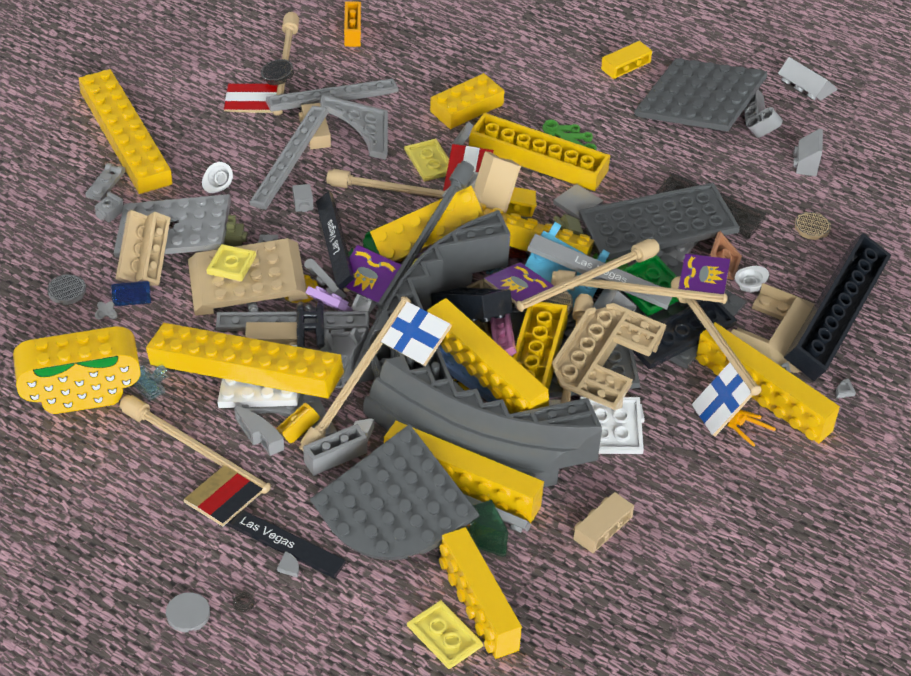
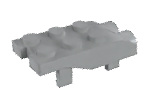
(348, 345)

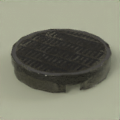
(277, 71)

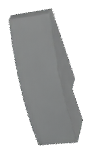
(259, 430)

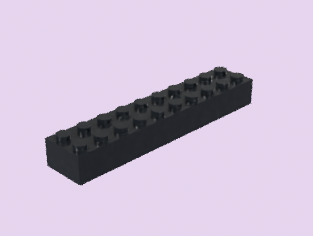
(837, 307)

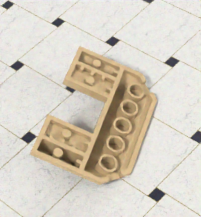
(783, 306)
(590, 344)

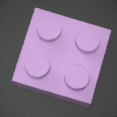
(331, 300)

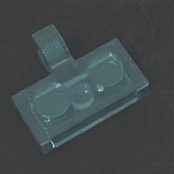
(149, 384)

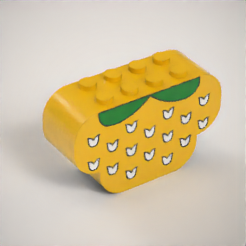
(77, 369)

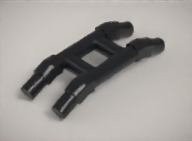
(318, 326)

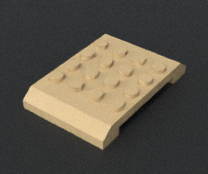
(273, 275)

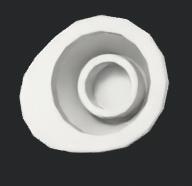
(217, 177)
(751, 278)

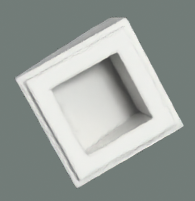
(367, 426)

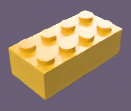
(467, 101)

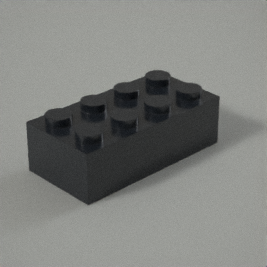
(478, 302)

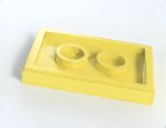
(428, 159)
(445, 634)

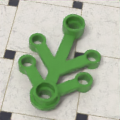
(552, 128)

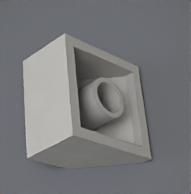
(808, 153)

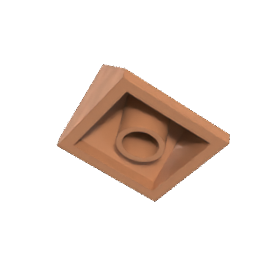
(724, 249)

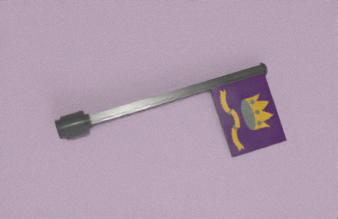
(377, 275)

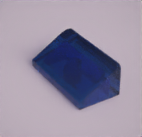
(131, 293)

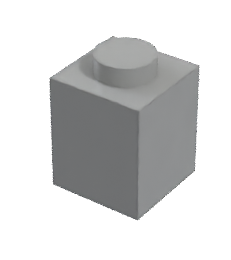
(302, 197)

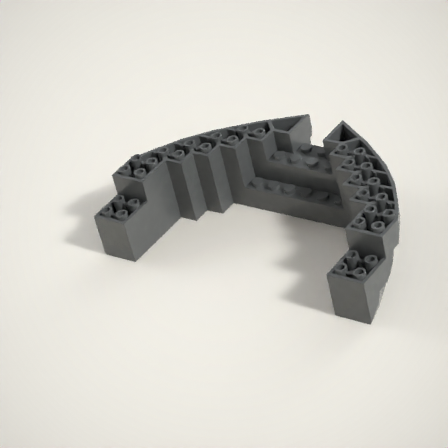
(425, 396)

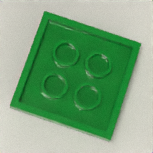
(653, 271)

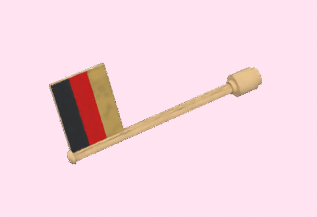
(226, 490)

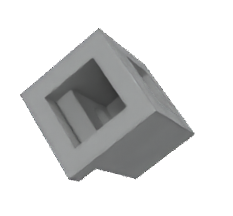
(109, 207)

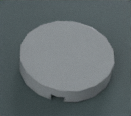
(187, 612)

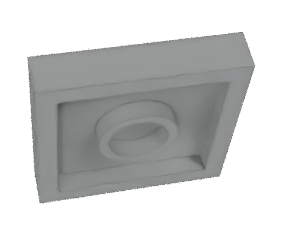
(576, 199)

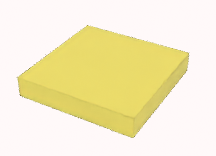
(231, 262)

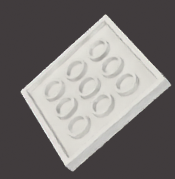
(237, 393)

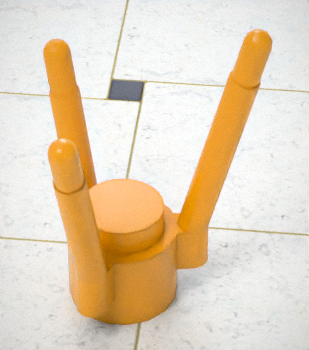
(740, 418)

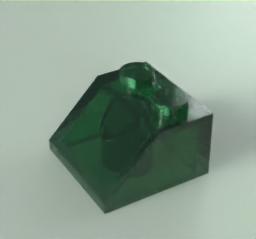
(489, 529)

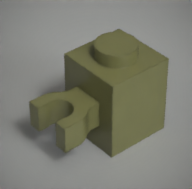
(570, 223)
(235, 232)

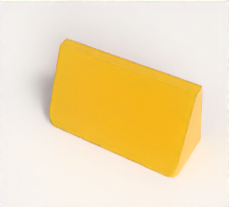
(298, 423)

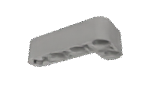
(761, 120)

